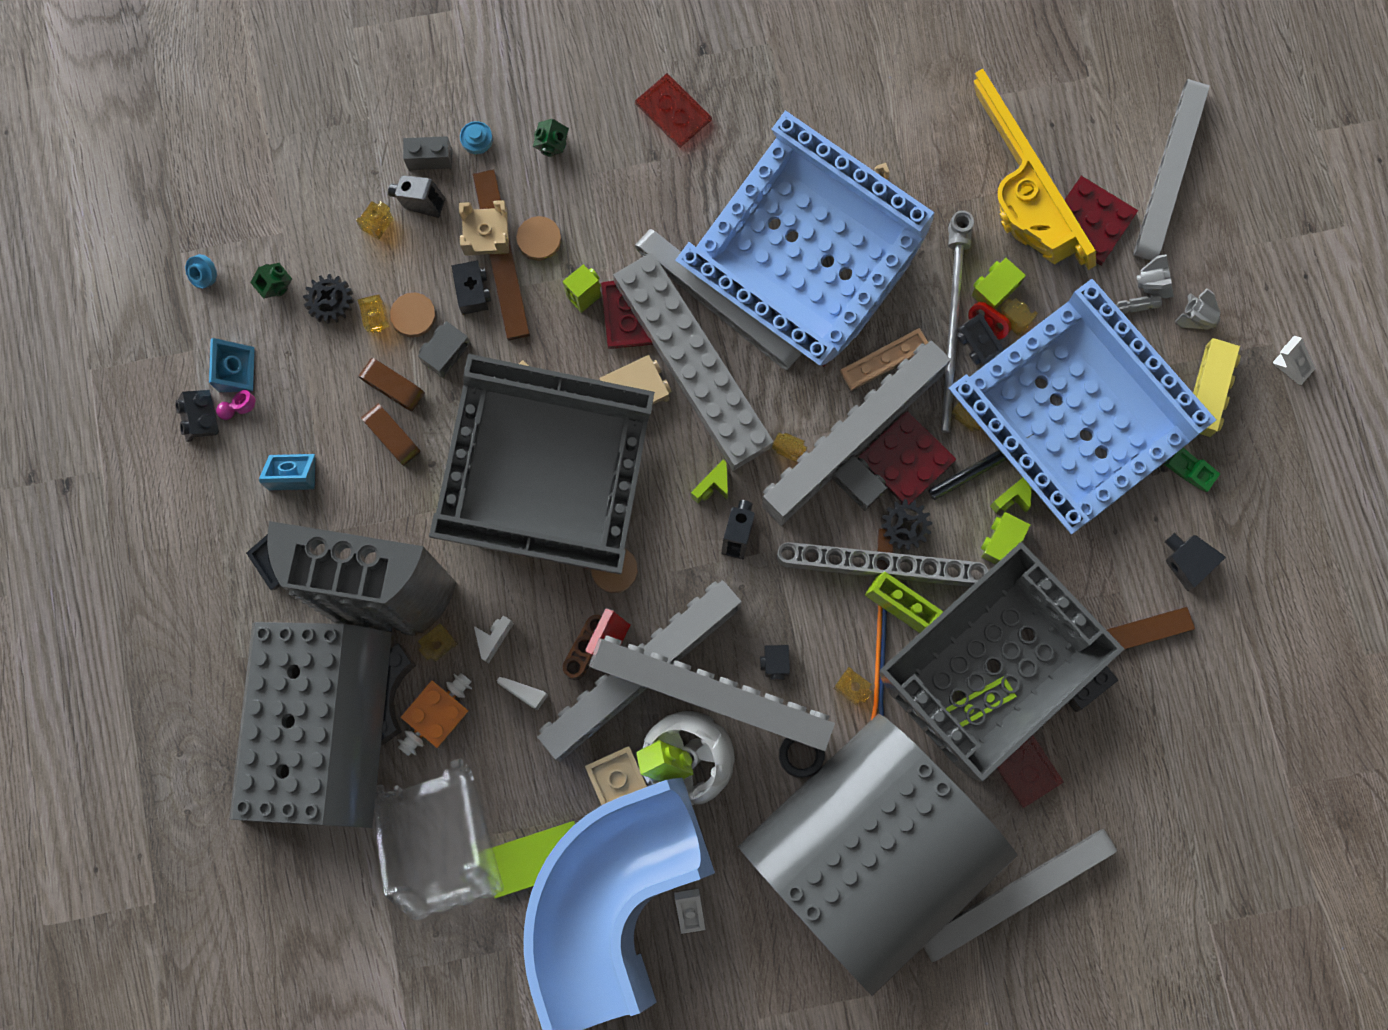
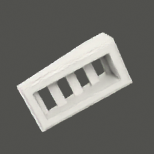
(529, 695)

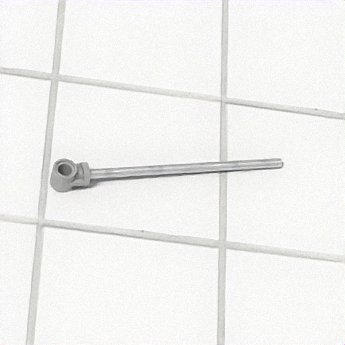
(958, 240)

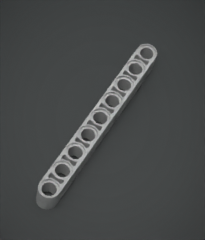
(1171, 170)
(751, 329)
(870, 569)
(1020, 894)

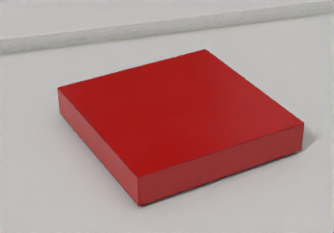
(609, 625)

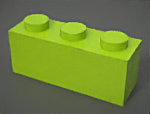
(902, 602)

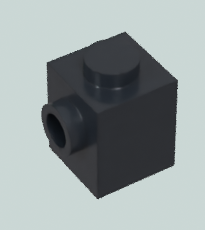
(775, 662)

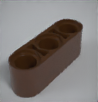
(391, 384)
(390, 434)
(575, 655)

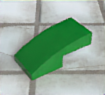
(1193, 470)

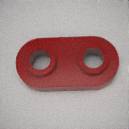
(992, 318)

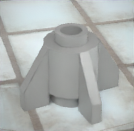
(1156, 278)
(1200, 312)

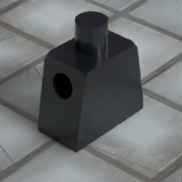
(418, 195)
(738, 530)
(1192, 559)

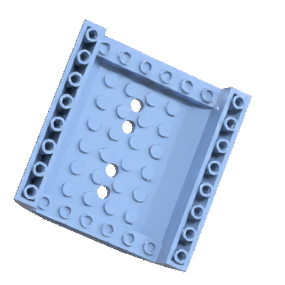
(838, 213)
(1107, 385)

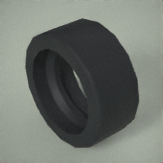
(790, 769)

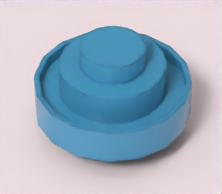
(476, 137)
(201, 271)

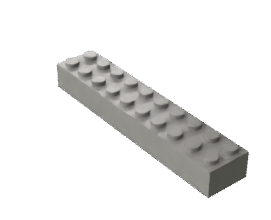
(693, 361)
(855, 433)
(614, 693)
(718, 696)

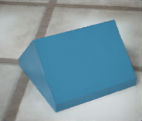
(231, 366)
(289, 472)

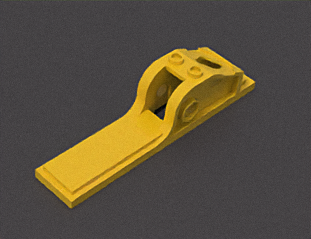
(1028, 194)

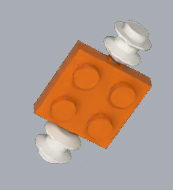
(434, 714)

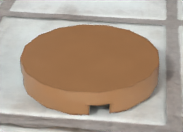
(538, 238)
(413, 314)
(615, 582)

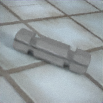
(1140, 304)

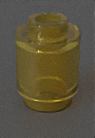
(965, 418)
(789, 446)

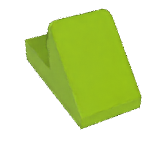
(715, 479)
(1019, 492)

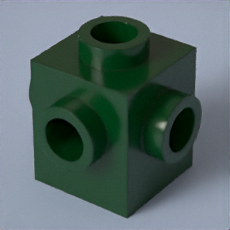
(550, 137)
(271, 280)

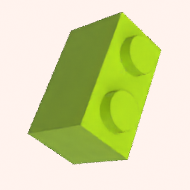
(998, 284)
(582, 287)
(1007, 535)
(664, 762)

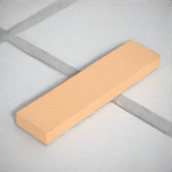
(882, 360)

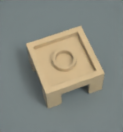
(484, 229)
(615, 775)

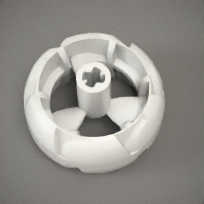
(712, 747)

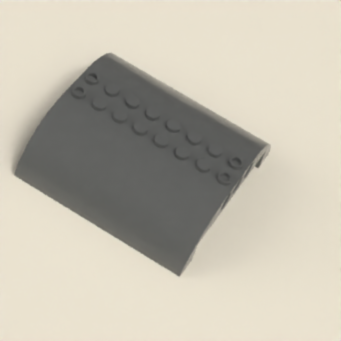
(543, 464)
(878, 852)

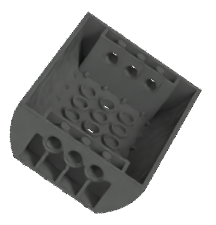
(396, 591)
(988, 626)
(335, 729)

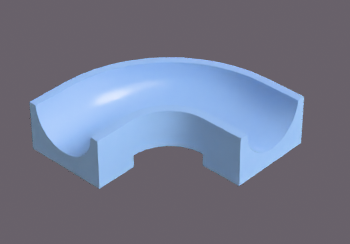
(589, 901)

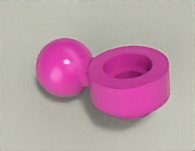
(242, 403)

